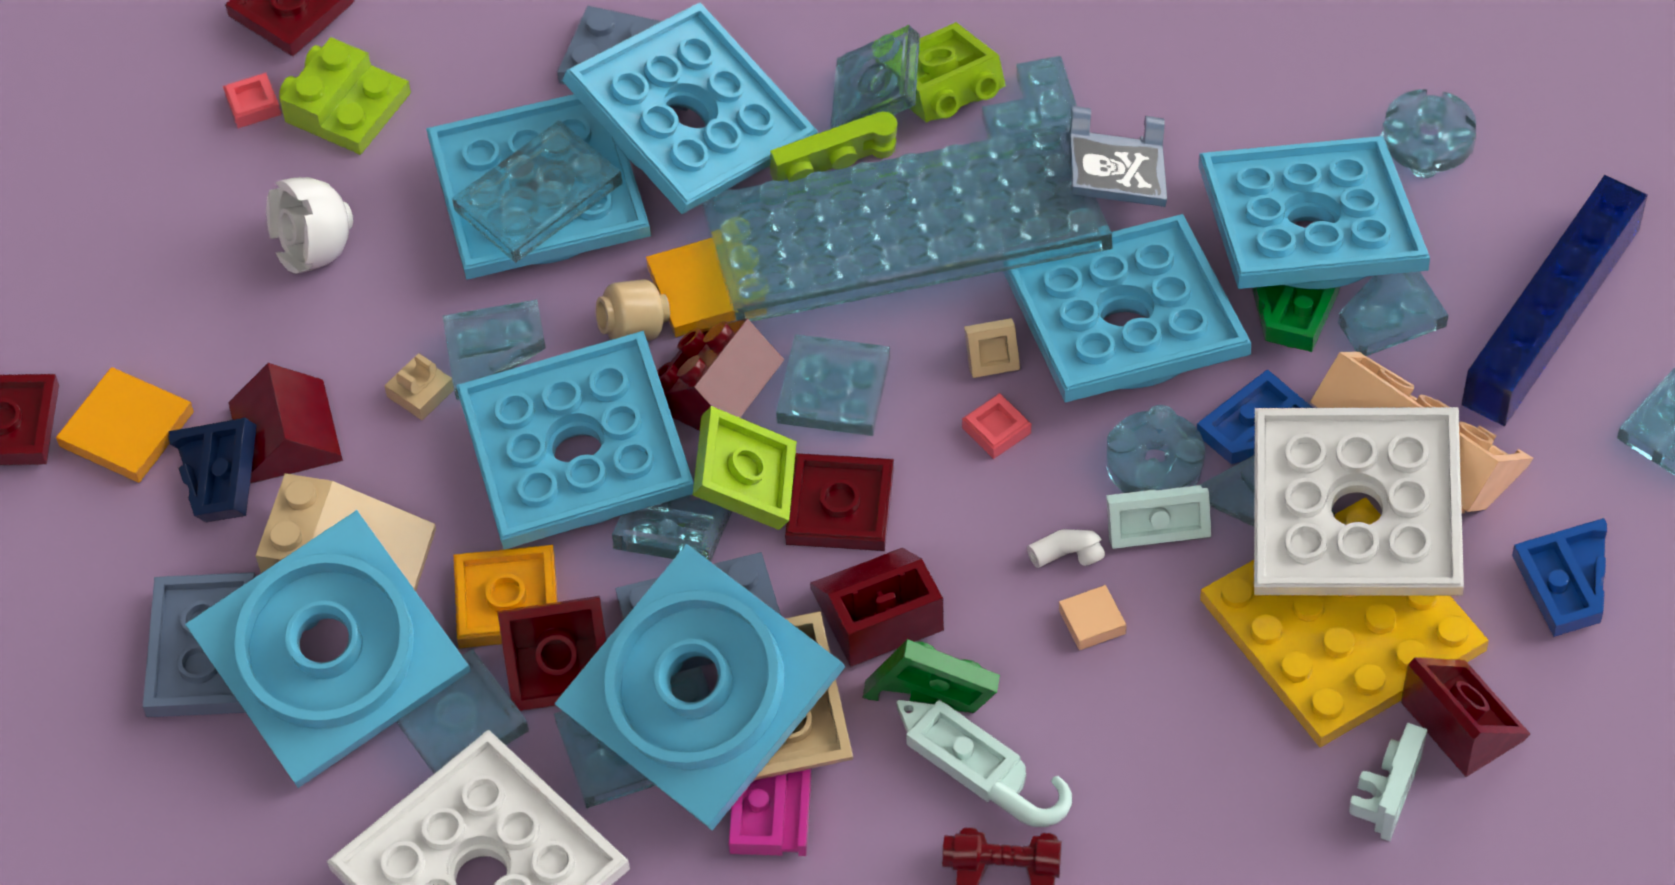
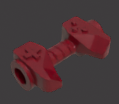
(971, 856)

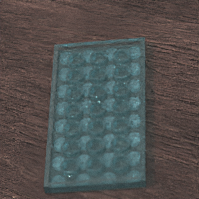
(901, 224)

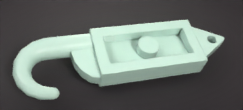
(977, 761)

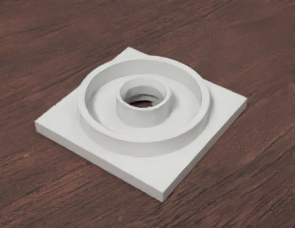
(1393, 454)
(479, 808)

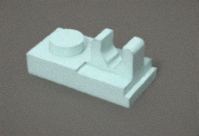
(1158, 516)
(1390, 792)

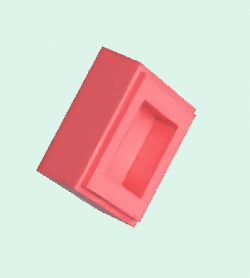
(252, 100)
(996, 425)

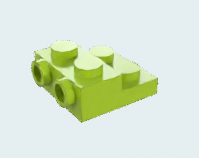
(954, 72)
(342, 96)

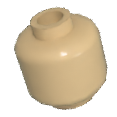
(632, 308)

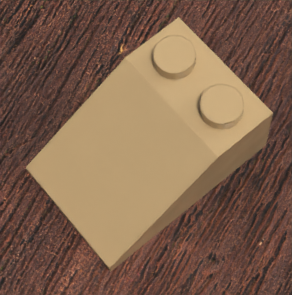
(313, 505)
(823, 732)

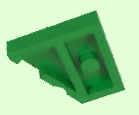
(1293, 314)
(932, 676)

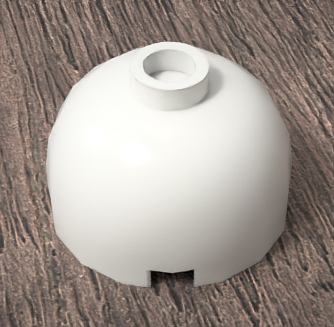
(309, 223)

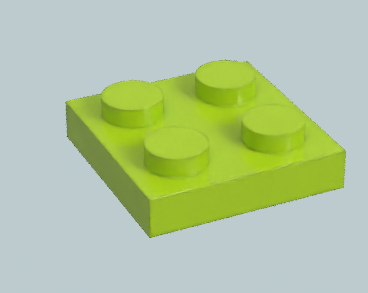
(744, 468)

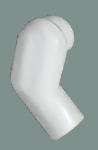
(1064, 542)

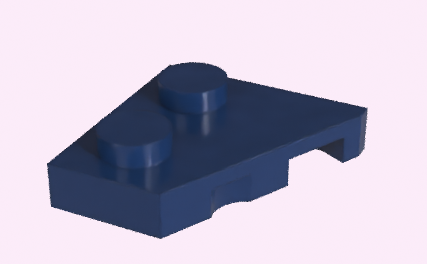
(217, 467)

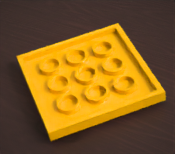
(1338, 654)

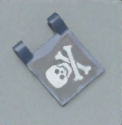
(1117, 165)

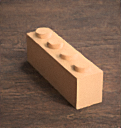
(1363, 383)

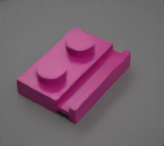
(772, 816)

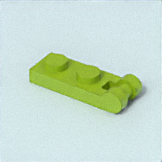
(835, 147)

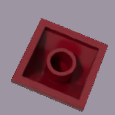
(291, 422)
(549, 647)
(1460, 712)

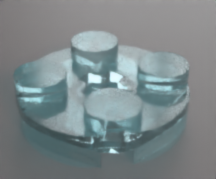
(1423, 152)
(1158, 430)

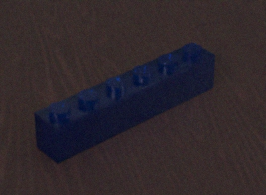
(1553, 300)

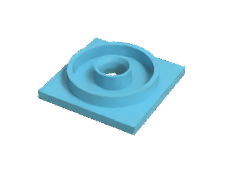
(697, 67)
(476, 145)
(1341, 185)
(1149, 272)
(592, 392)
(330, 708)
(710, 747)

